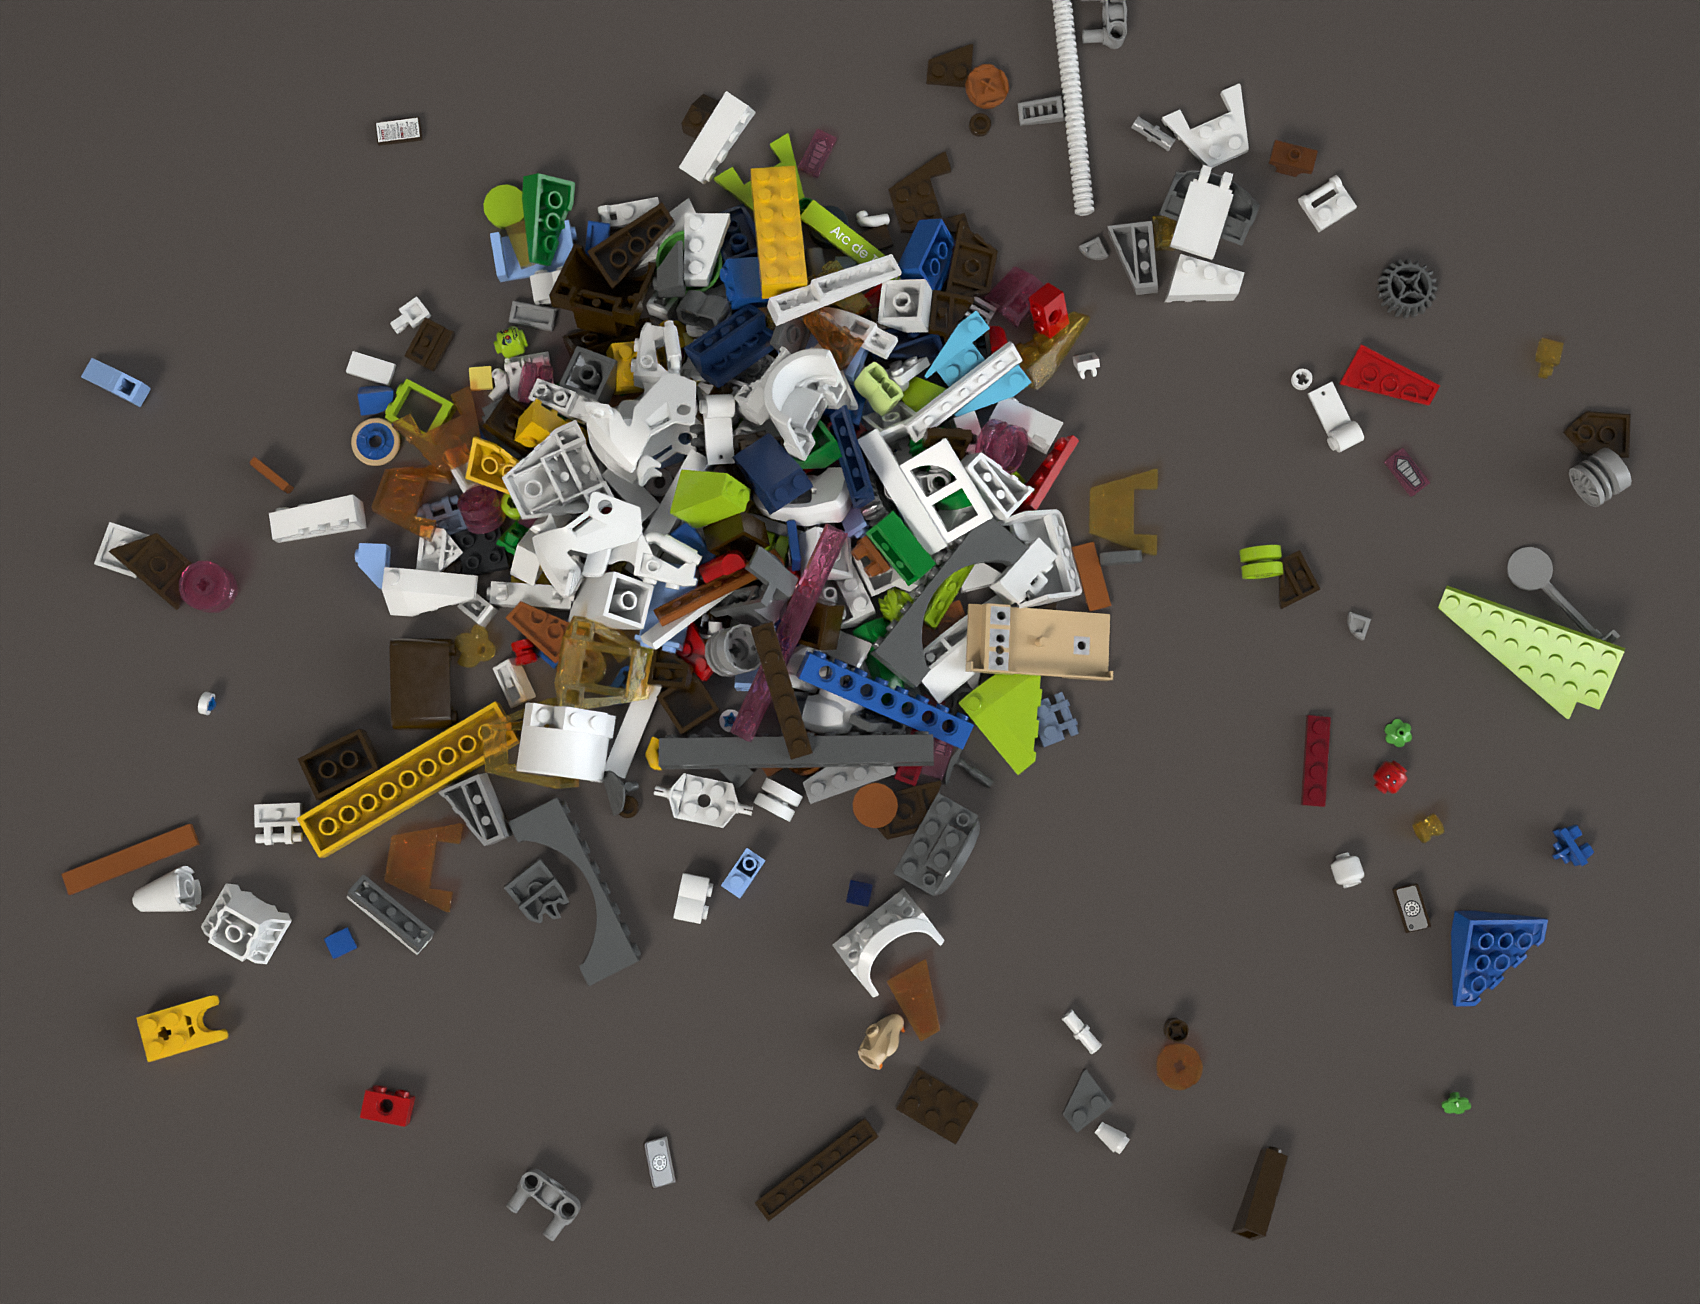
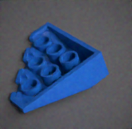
(1486, 947)

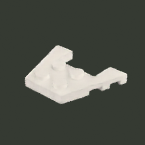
(1216, 139)

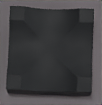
(481, 552)

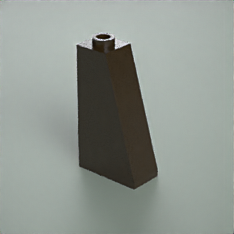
(1261, 1195)

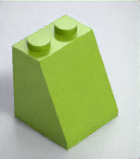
(708, 497)

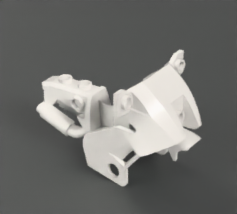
(644, 427)
(607, 540)

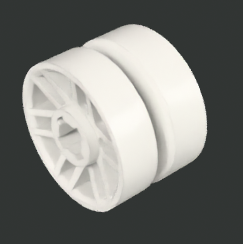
(778, 799)

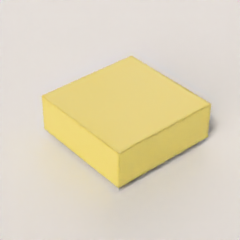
(481, 378)

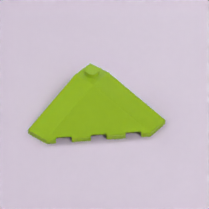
(1007, 715)

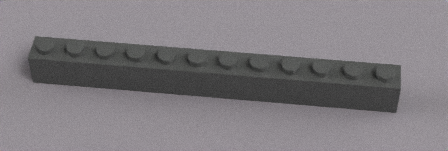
(772, 752)

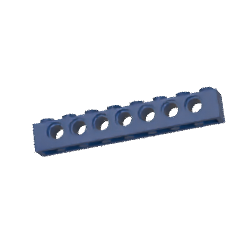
(956, 735)

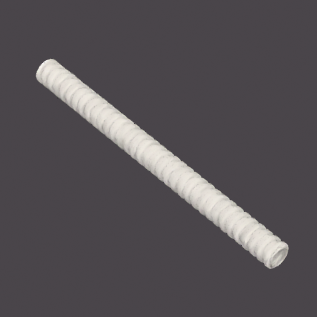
(1072, 105)

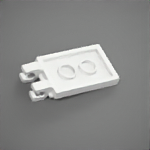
(1203, 215)

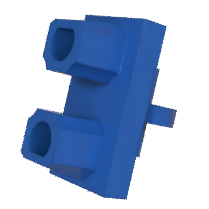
(1568, 849)

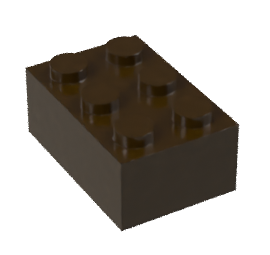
(340, 764)
(936, 1105)

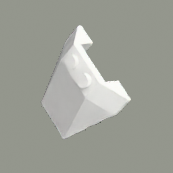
(556, 476)

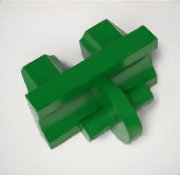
(512, 537)

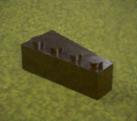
(629, 246)

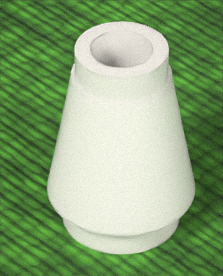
(1113, 1138)

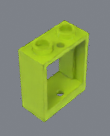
(444, 415)

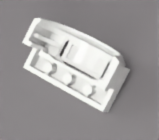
(869, 937)

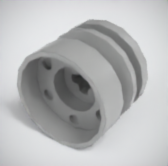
(1600, 477)
(732, 651)

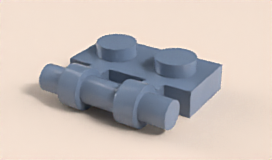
(451, 521)
(1049, 729)

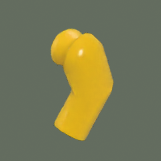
(652, 753)

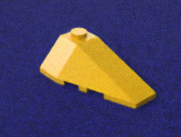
(489, 464)

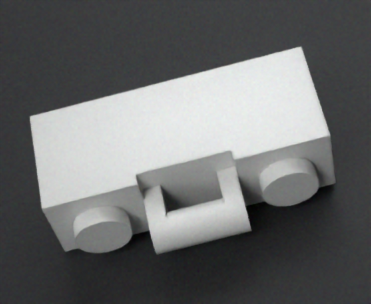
(1016, 579)

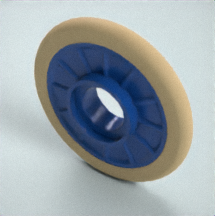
(379, 455)

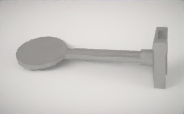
(1532, 570)

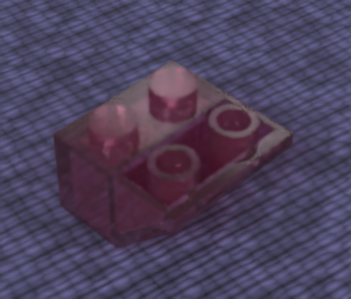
(1013, 295)

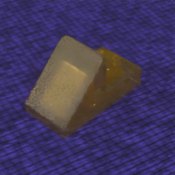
(1163, 232)

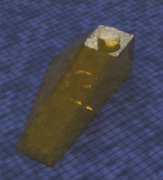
(1044, 355)

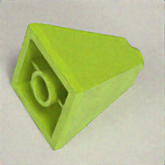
(920, 393)

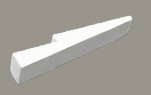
(832, 288)
(664, 521)

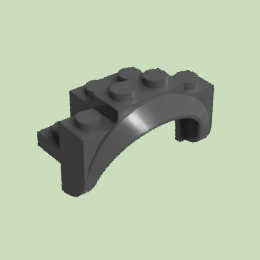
(1242, 207)

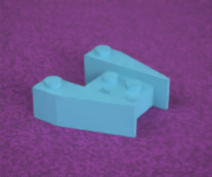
(961, 356)

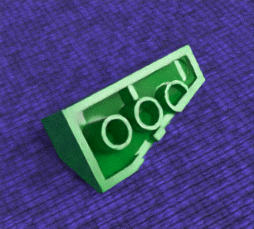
(870, 632)

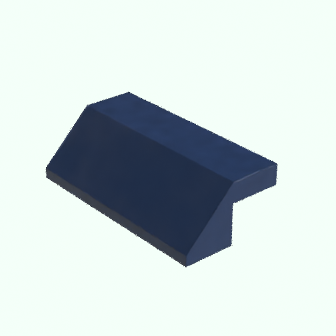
(731, 346)
(852, 459)

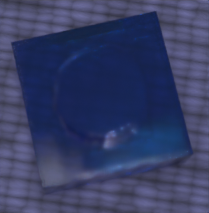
(859, 893)

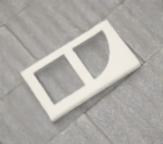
(944, 456)

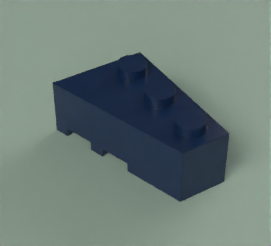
(912, 344)

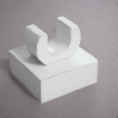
(1085, 362)

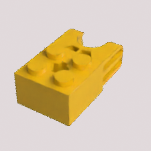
(623, 354)
(185, 1026)

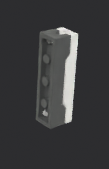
(390, 914)

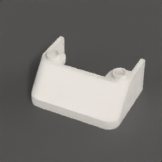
(1051, 529)

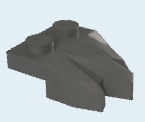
(537, 892)

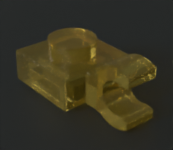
(1549, 355)

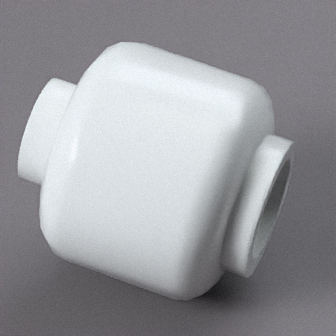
(1347, 870)

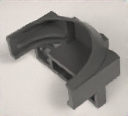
(762, 598)

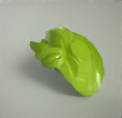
(893, 602)

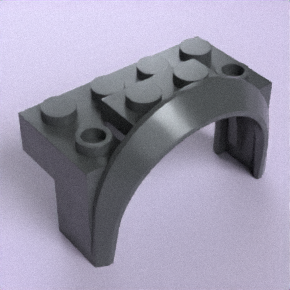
(949, 852)

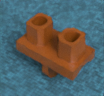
(866, 548)

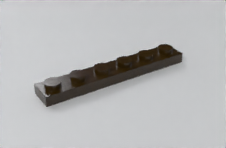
(781, 690)
(816, 1169)

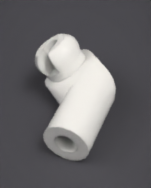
(501, 384)

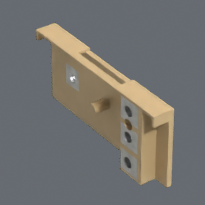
(1037, 642)

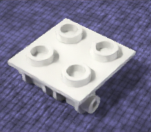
(514, 367)

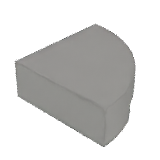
(1094, 249)
(1358, 625)

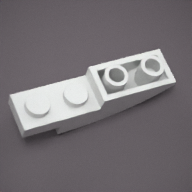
(874, 339)
(562, 400)

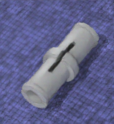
(1153, 133)

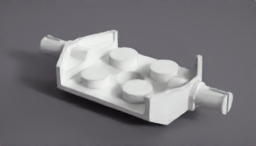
(685, 795)

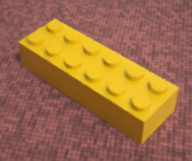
(778, 230)

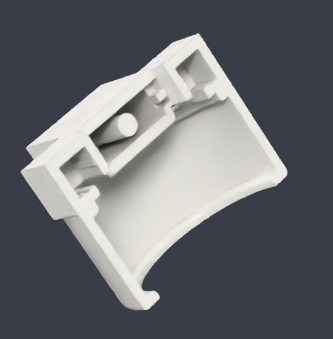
(750, 398)
(795, 406)
(571, 745)

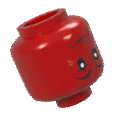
(1390, 777)

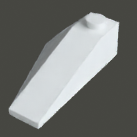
(419, 591)

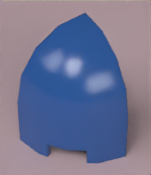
(374, 399)

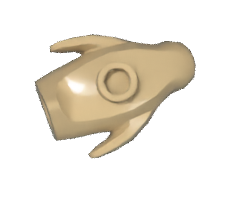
(881, 1040)

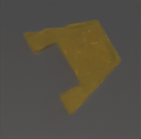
(1113, 511)

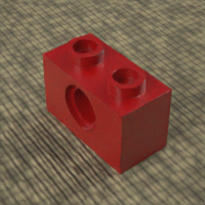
(1048, 310)
(374, 1110)

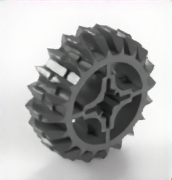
(1418, 273)
(881, 505)

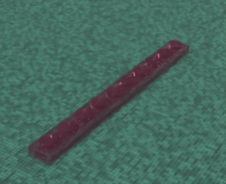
(791, 626)

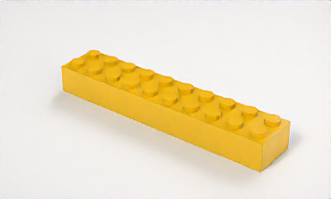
(401, 784)

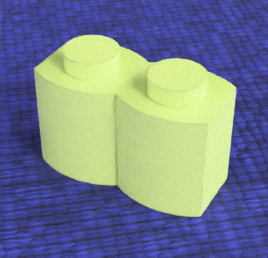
(878, 388)

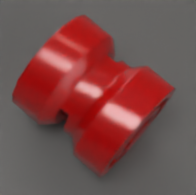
(524, 652)

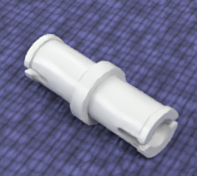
(1081, 1031)

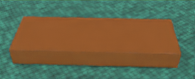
(1091, 577)

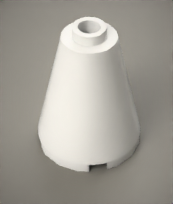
(170, 893)

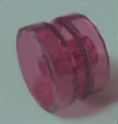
(1003, 444)
(196, 590)

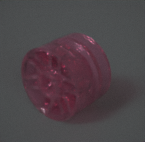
(528, 379)
(481, 509)

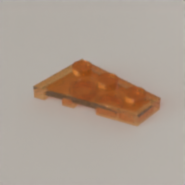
(833, 336)
(916, 999)

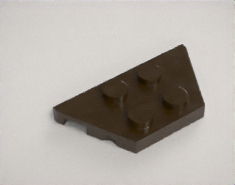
(970, 264)
(155, 564)
(911, 809)

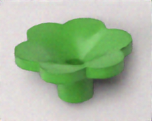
(1393, 735)
(1456, 1104)

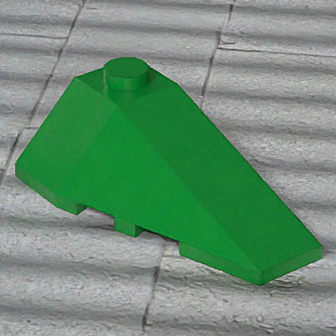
(545, 210)
(823, 452)

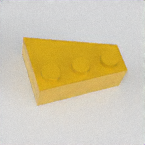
(538, 423)

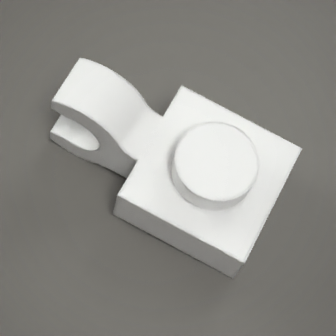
(412, 313)

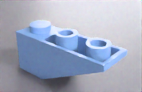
(116, 382)

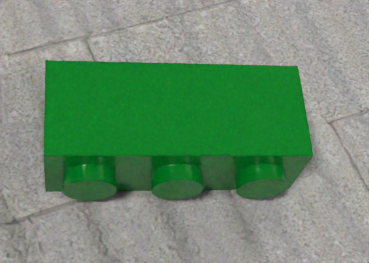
(900, 548)

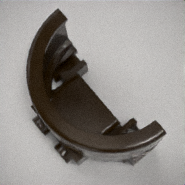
(590, 298)

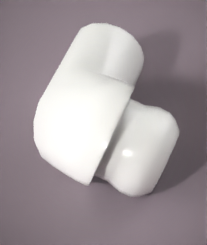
(872, 221)

